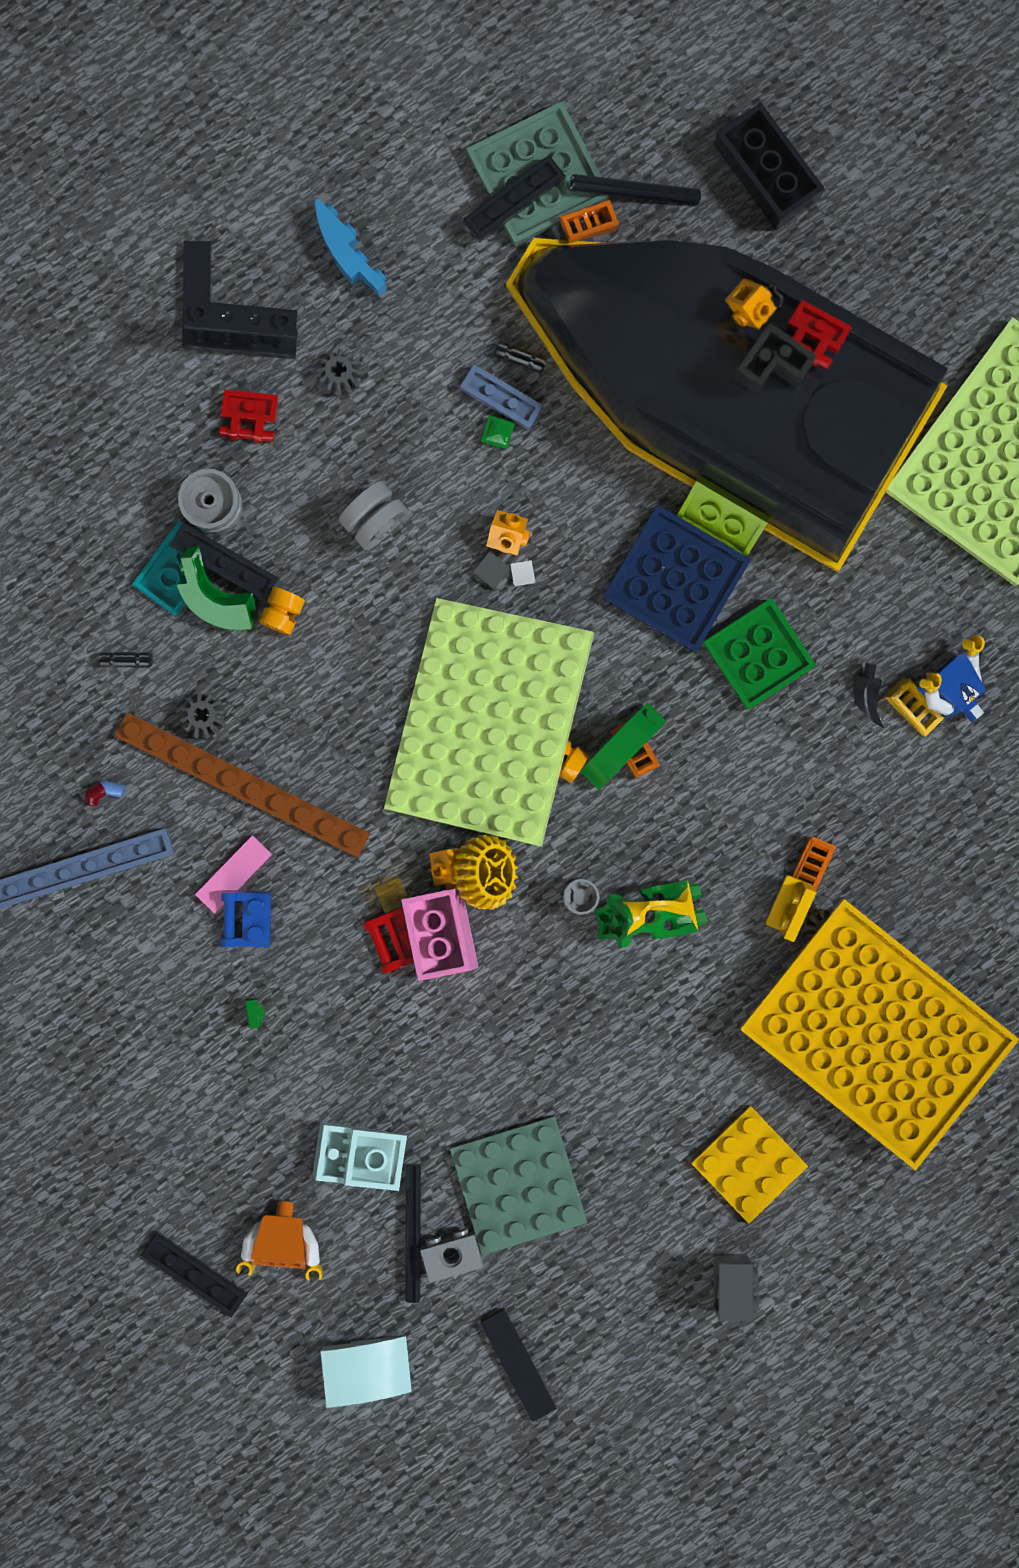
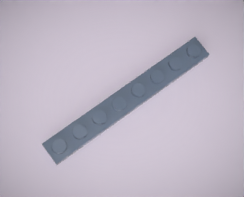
(85, 867)

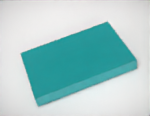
(162, 574)

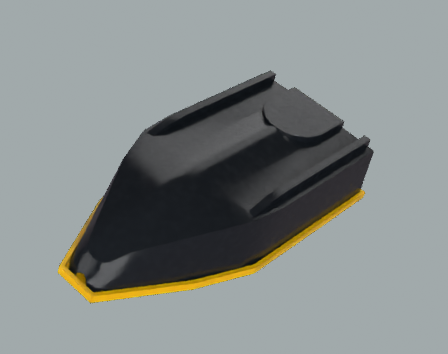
(657, 358)

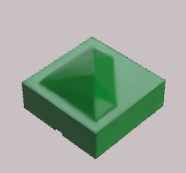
(498, 432)
(255, 1013)

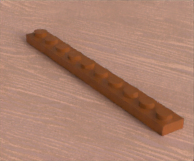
(243, 785)

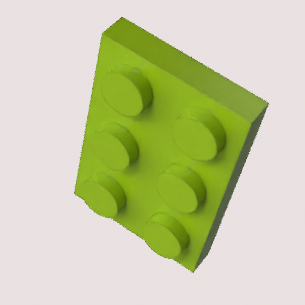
(723, 516)

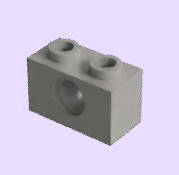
(440, 1267)

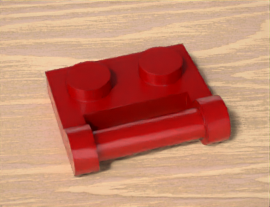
(398, 931)

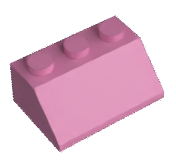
(439, 934)

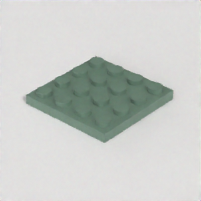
(520, 147)
(518, 1185)

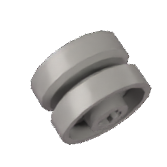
(195, 495)
(373, 515)

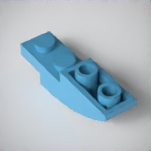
(340, 243)

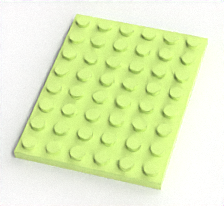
(968, 462)
(489, 721)

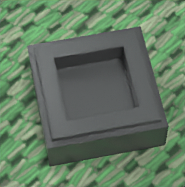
(491, 570)

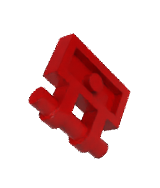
(819, 328)
(249, 407)

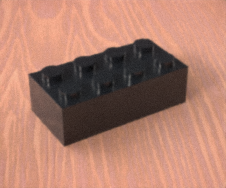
(768, 166)

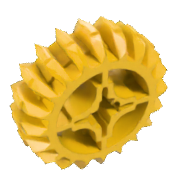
(480, 872)

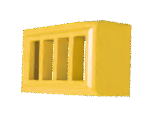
(893, 698)

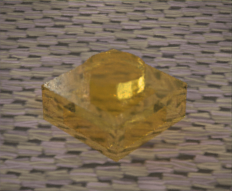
(391, 894)

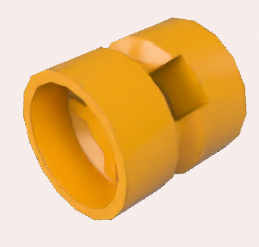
(281, 611)
(573, 764)

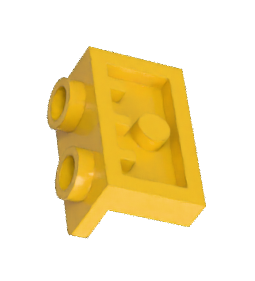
(791, 907)

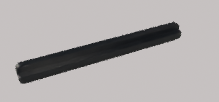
(635, 189)
(413, 1233)

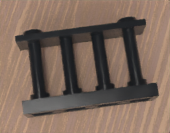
(241, 329)

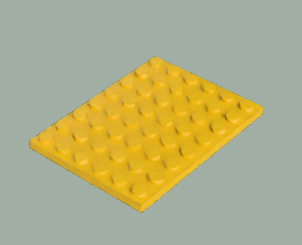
(879, 1034)

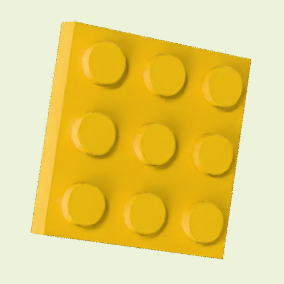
(749, 1164)

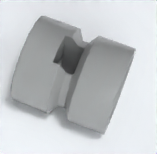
(581, 896)

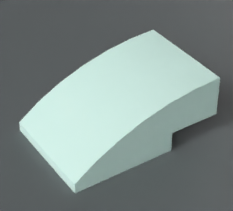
(359, 1156)
(365, 1371)

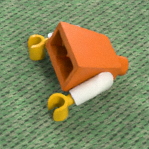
(281, 1243)

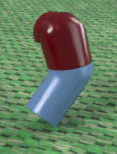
(102, 788)

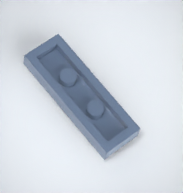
(501, 397)

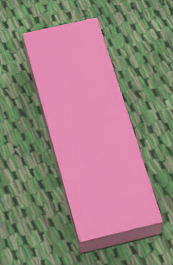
(234, 873)

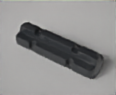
(520, 357)
(125, 659)

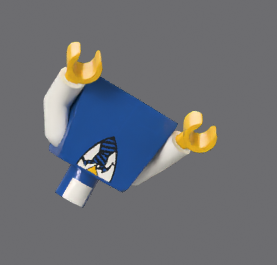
(956, 683)

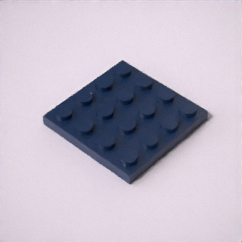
(676, 579)

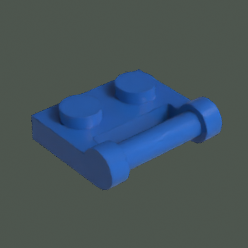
(255, 920)

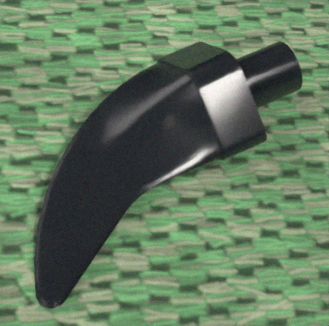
(866, 693)

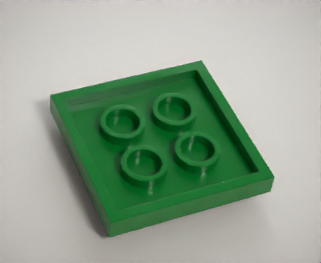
(759, 654)

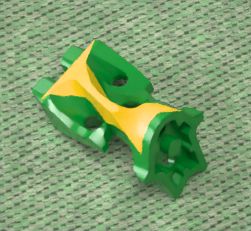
(629, 916)

